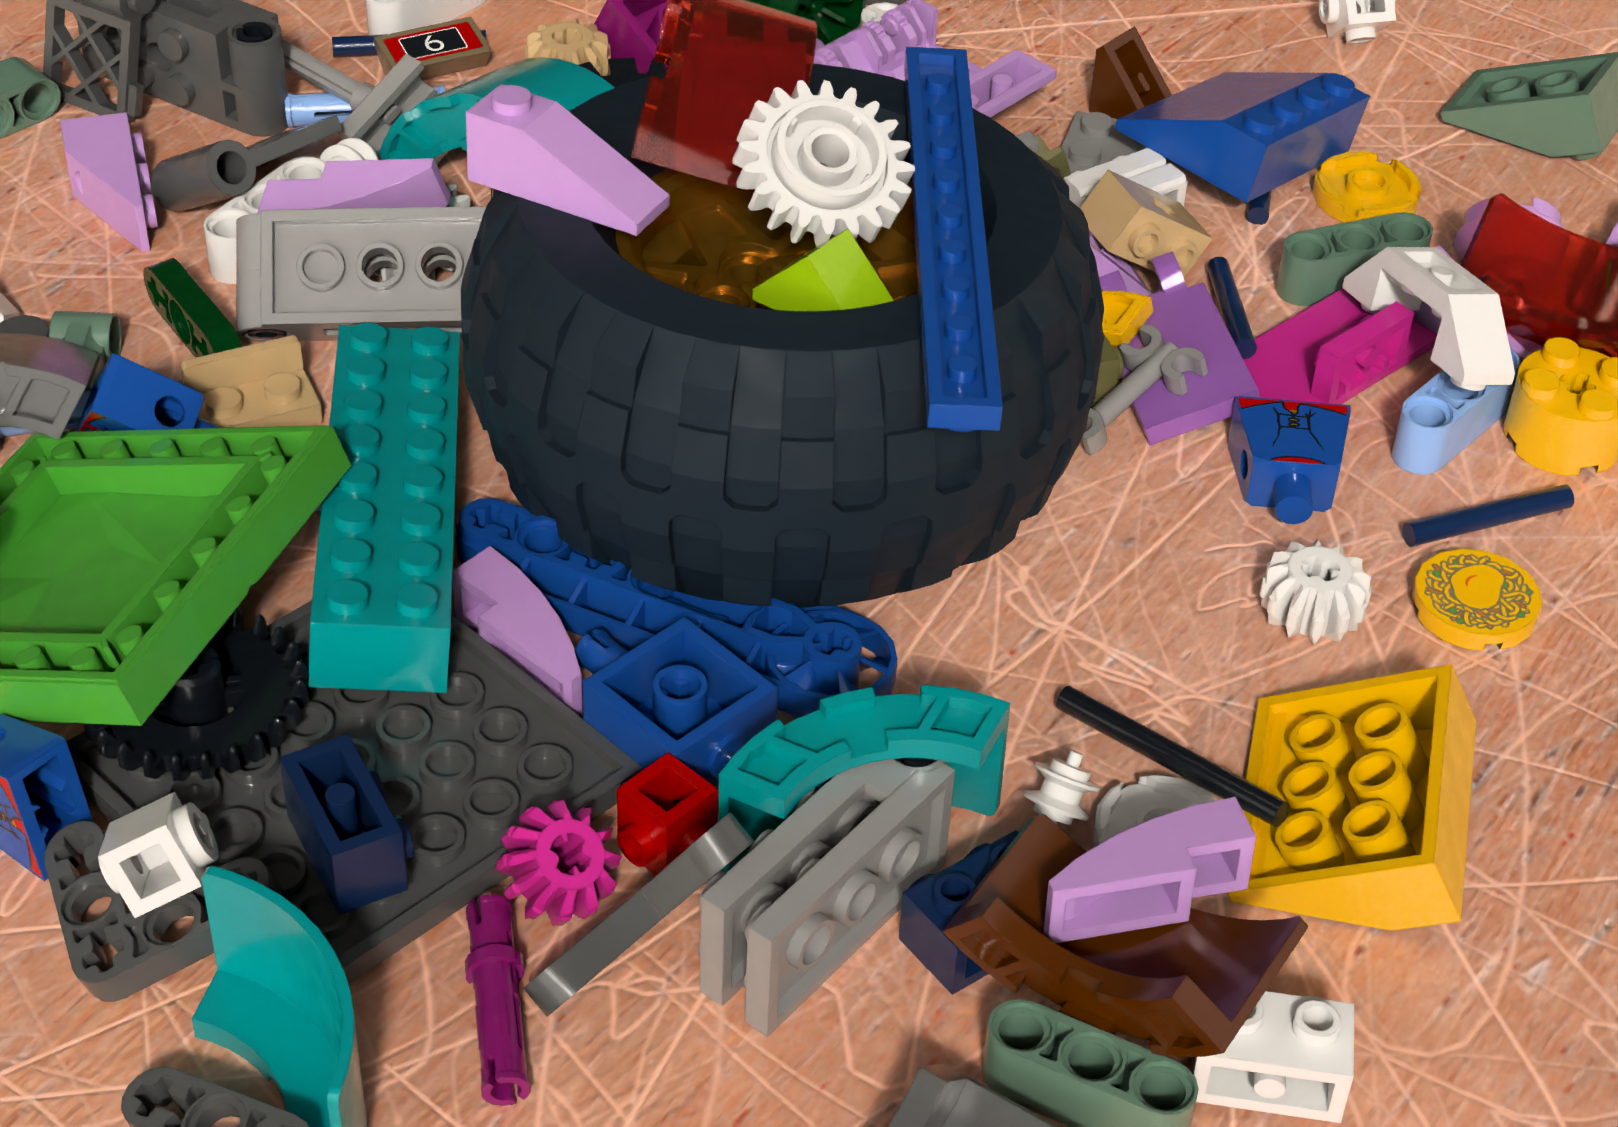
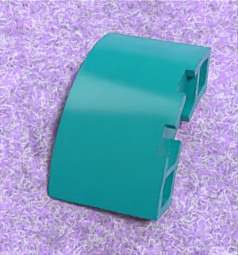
(440, 121)
(858, 728)
(281, 1000)

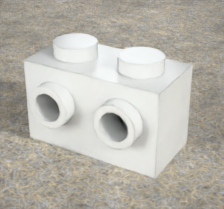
(1285, 1060)

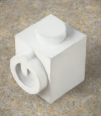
(157, 853)

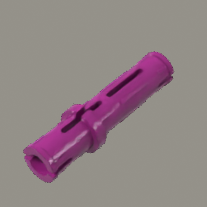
(495, 977)

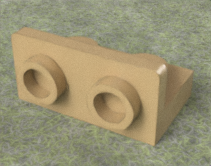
(255, 386)

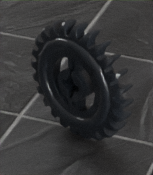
(264, 685)

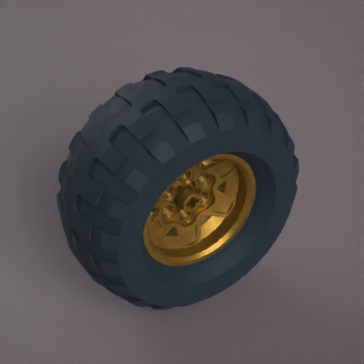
(761, 442)

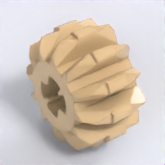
(570, 43)

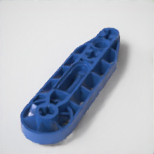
(799, 650)

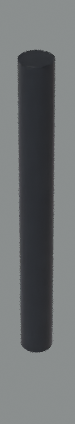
(1172, 756)

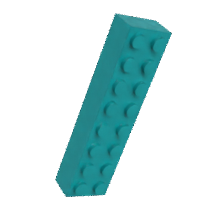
(390, 519)

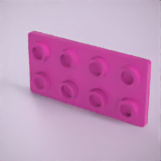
(1336, 350)

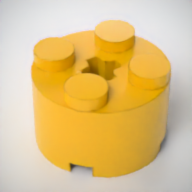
(1565, 409)

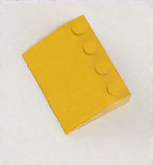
(1373, 799)

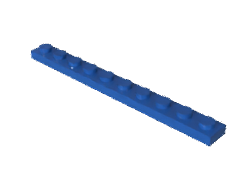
(950, 245)

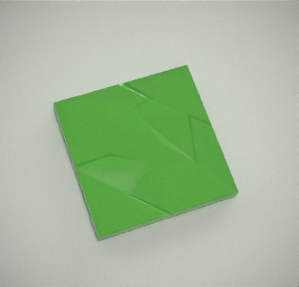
(137, 554)

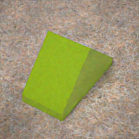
(825, 280)

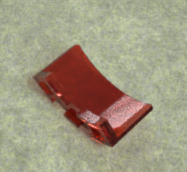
(716, 68)
(1546, 277)

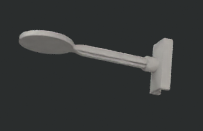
(373, 107)

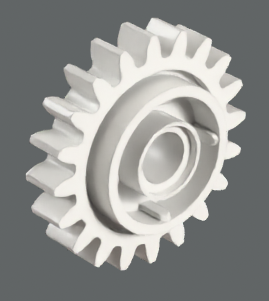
(783, 157)

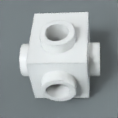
(1356, 19)

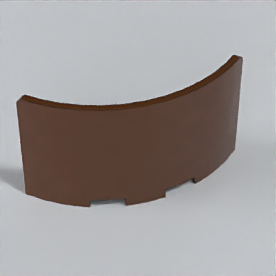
(1166, 984)

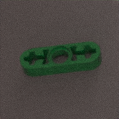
(188, 309)

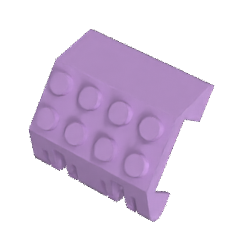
(914, 24)

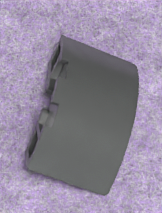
(41, 381)

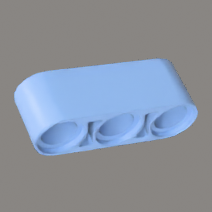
(1444, 420)

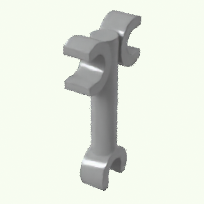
(1148, 367)

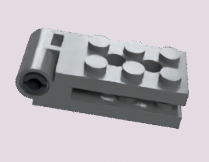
(212, 61)

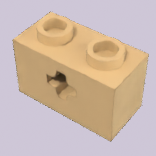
(1142, 223)

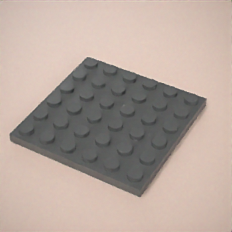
(448, 764)

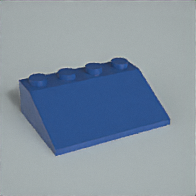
(1252, 127)

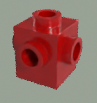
(663, 812)

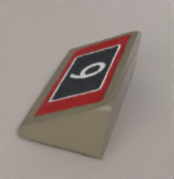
(440, 47)

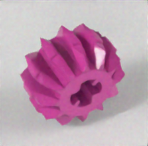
(582, 865)

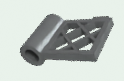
(122, 68)
(227, 166)

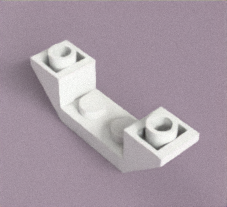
(1472, 330)

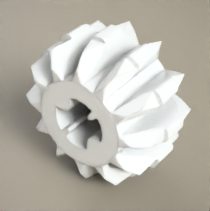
(1315, 591)

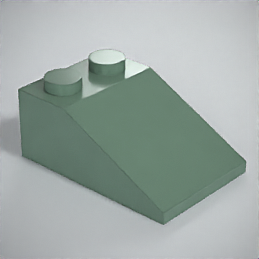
(1543, 105)

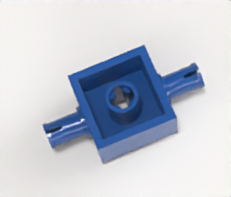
(674, 697)

